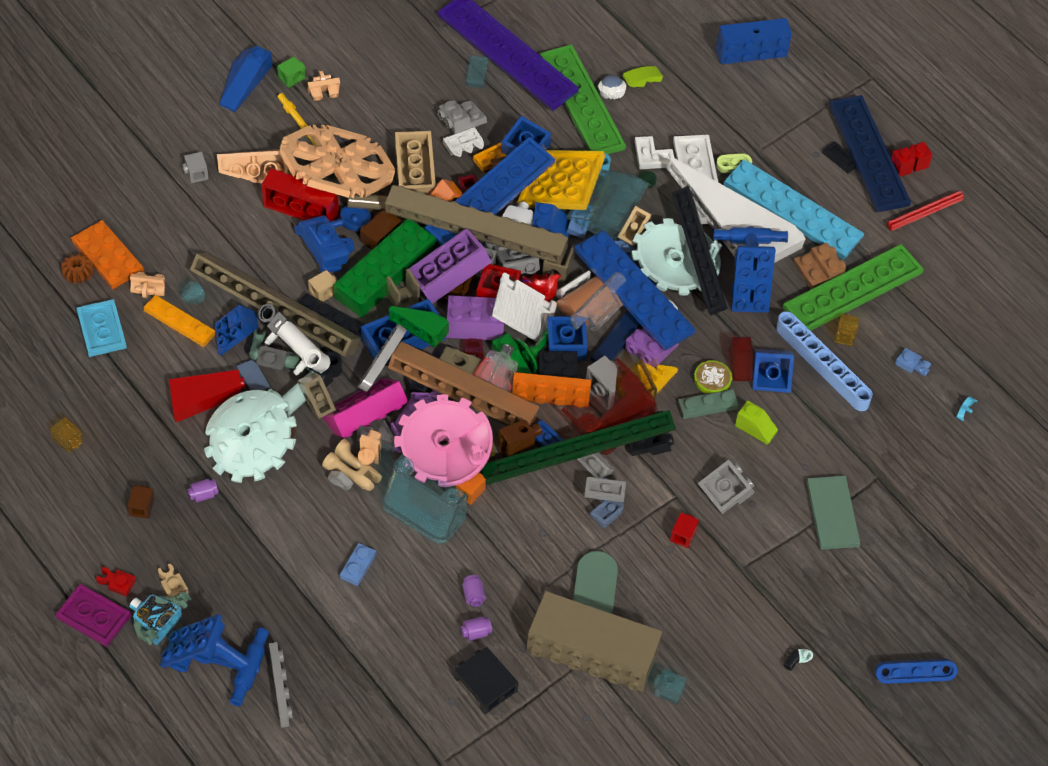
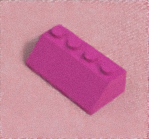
(366, 407)

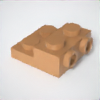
(819, 265)

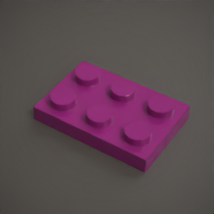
(93, 615)

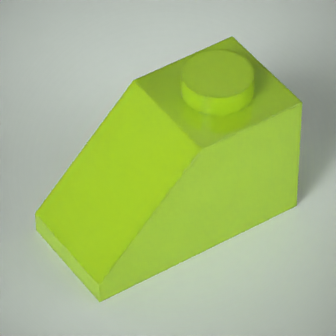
(756, 422)

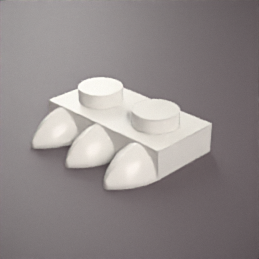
(463, 142)

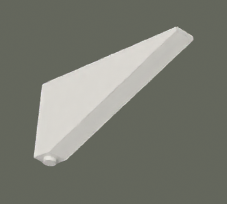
(729, 209)

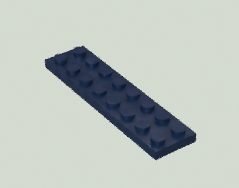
(869, 154)

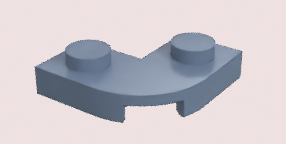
(606, 512)

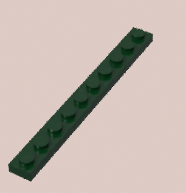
(578, 447)

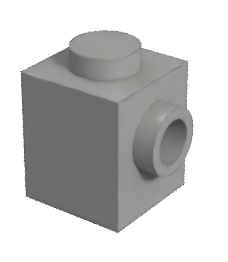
(195, 167)

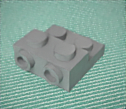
(462, 116)
(517, 260)
(727, 486)

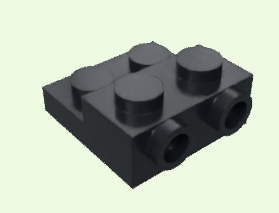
(655, 444)

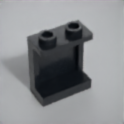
(486, 679)

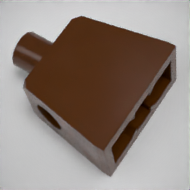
(517, 438)

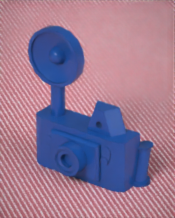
(325, 243)

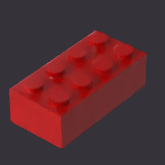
(292, 197)

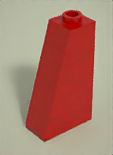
(202, 392)

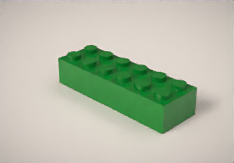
(367, 281)

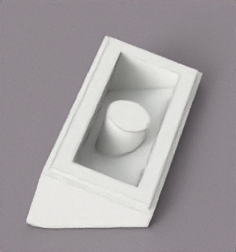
(573, 284)

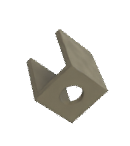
(563, 270)
(411, 291)

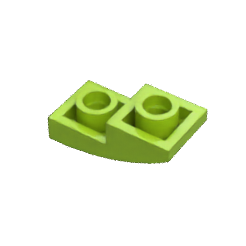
(639, 76)

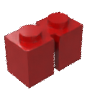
(905, 158)

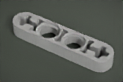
(381, 358)

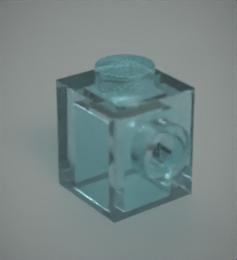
(669, 686)

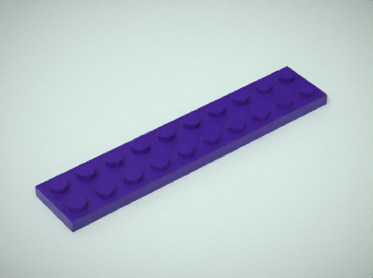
(509, 52)

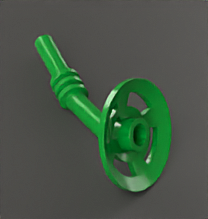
(531, 352)

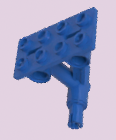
(752, 266)
(204, 644)

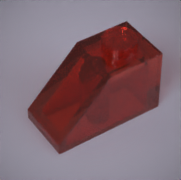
(741, 358)

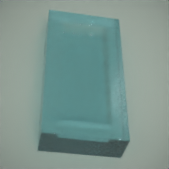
(477, 71)

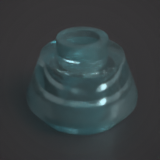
(193, 293)

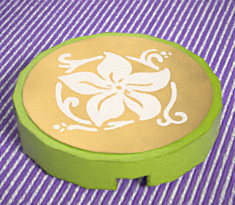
(712, 377)

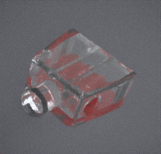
(498, 368)

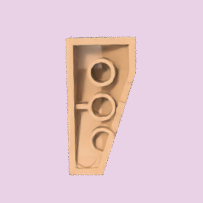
(252, 164)

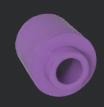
(202, 490)
(474, 590)
(476, 628)

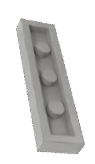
(282, 692)

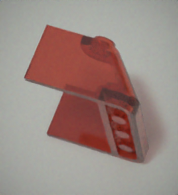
(633, 406)

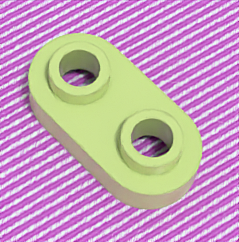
(731, 162)

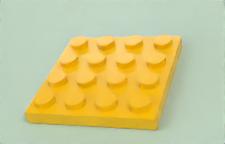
(567, 182)

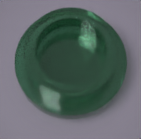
(649, 177)

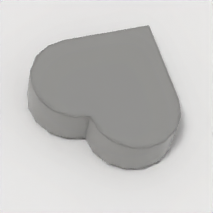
(340, 479)

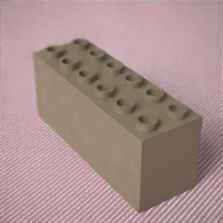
(594, 641)

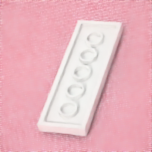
(697, 154)

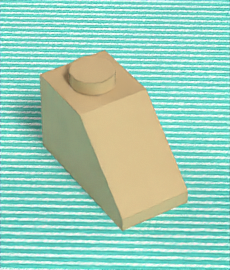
(634, 225)

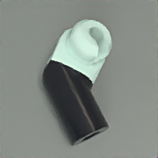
(797, 656)

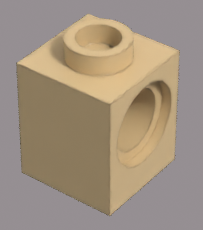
(322, 285)

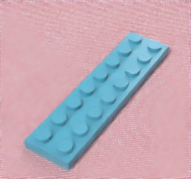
(793, 207)

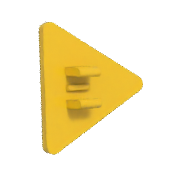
(661, 374)

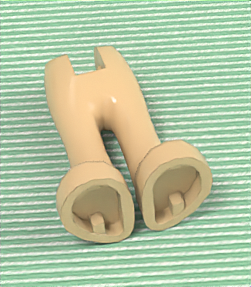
(343, 452)

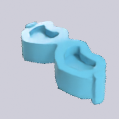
(965, 407)

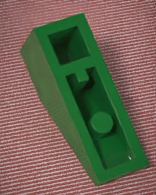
(421, 323)

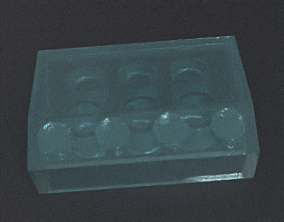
(610, 203)

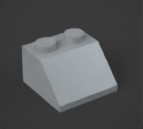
(603, 381)

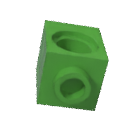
(291, 71)

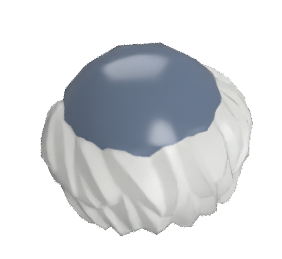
(612, 87)

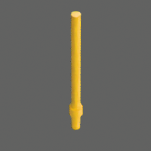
(290, 108)

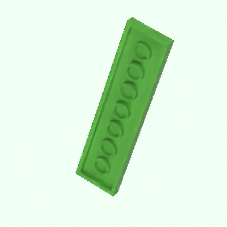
(586, 105)
(854, 287)

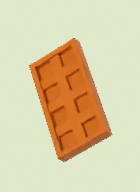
(107, 253)
(552, 389)

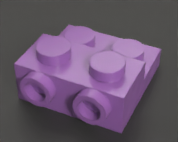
(646, 348)

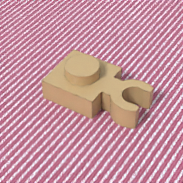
(172, 583)

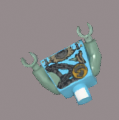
(157, 616)

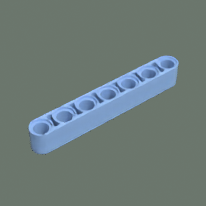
(824, 361)

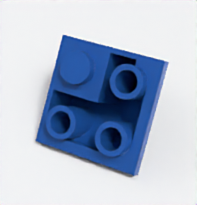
(234, 328)

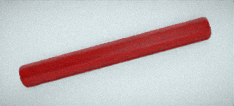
(925, 210)

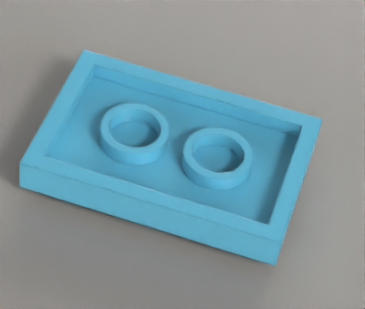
(101, 328)

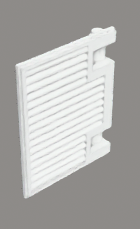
(522, 308)

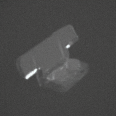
(600, 305)

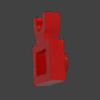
(118, 582)

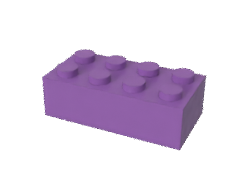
(450, 265)

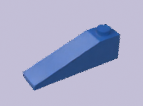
(245, 75)

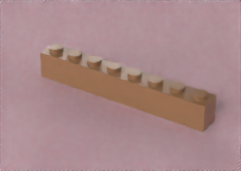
(460, 384)

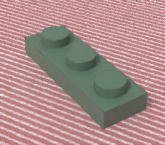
(708, 404)

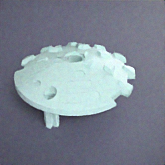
(666, 256)
(264, 445)

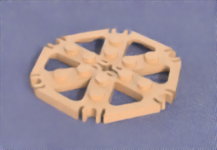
(331, 159)

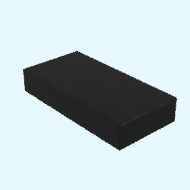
(840, 157)

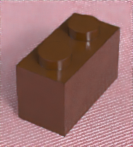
(378, 228)

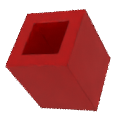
(684, 530)

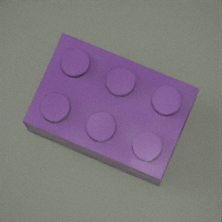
(473, 318)

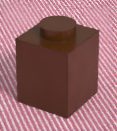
(141, 501)

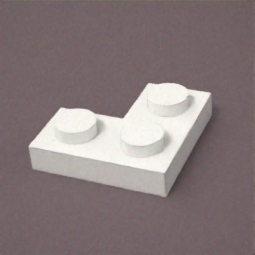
(649, 157)

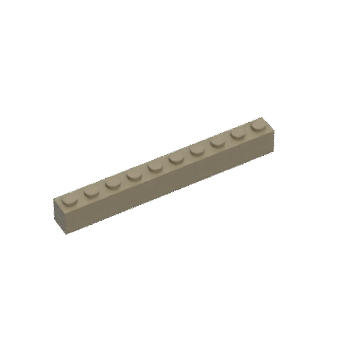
(483, 225)
(259, 294)

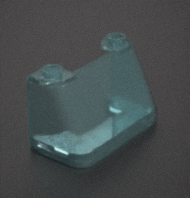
(421, 507)

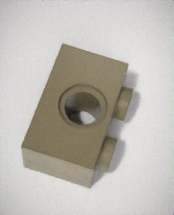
(456, 357)
(316, 395)

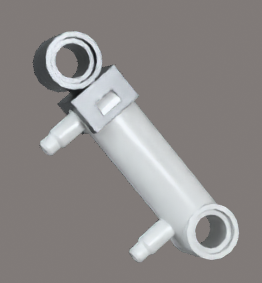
(285, 328)

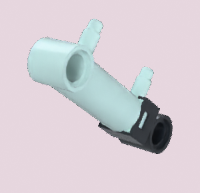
(295, 397)

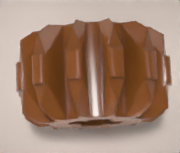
(77, 268)

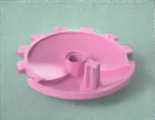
(448, 421)

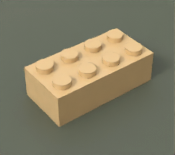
(415, 161)

